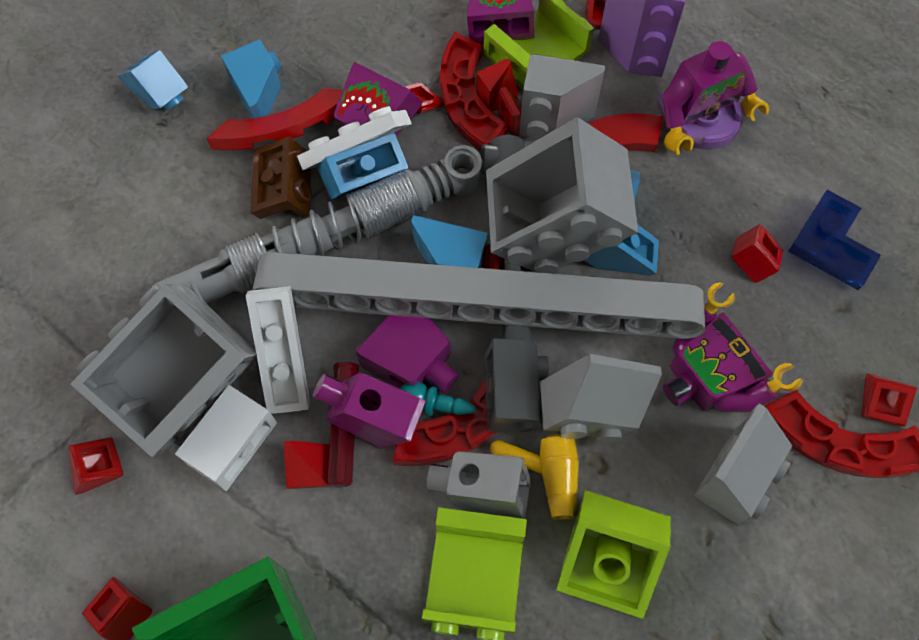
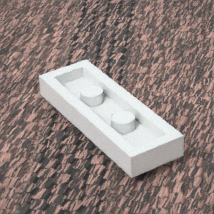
(382, 123)
(278, 349)

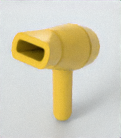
(558, 467)

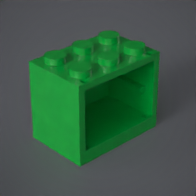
(244, 606)

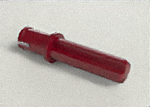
(341, 442)

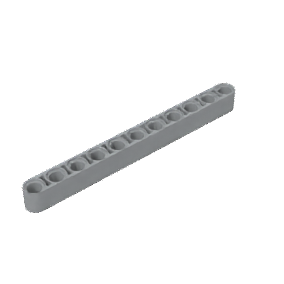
(486, 295)

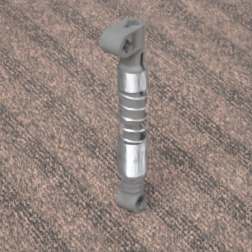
(369, 210)

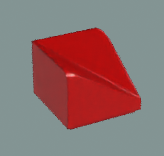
(492, 79)
(757, 253)

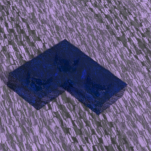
(827, 247)

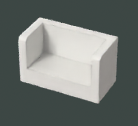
(226, 437)

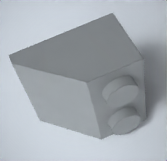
(557, 93)
(598, 398)
(746, 468)

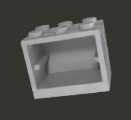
(561, 199)
(163, 367)

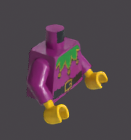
(705, 86)
(722, 367)

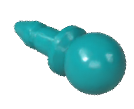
(439, 402)

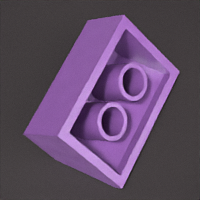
(640, 33)

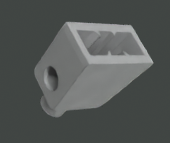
(498, 488)

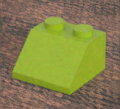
(615, 554)

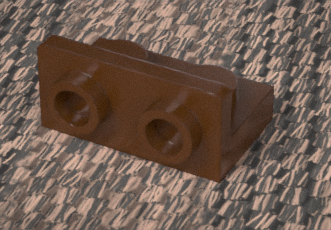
(280, 180)

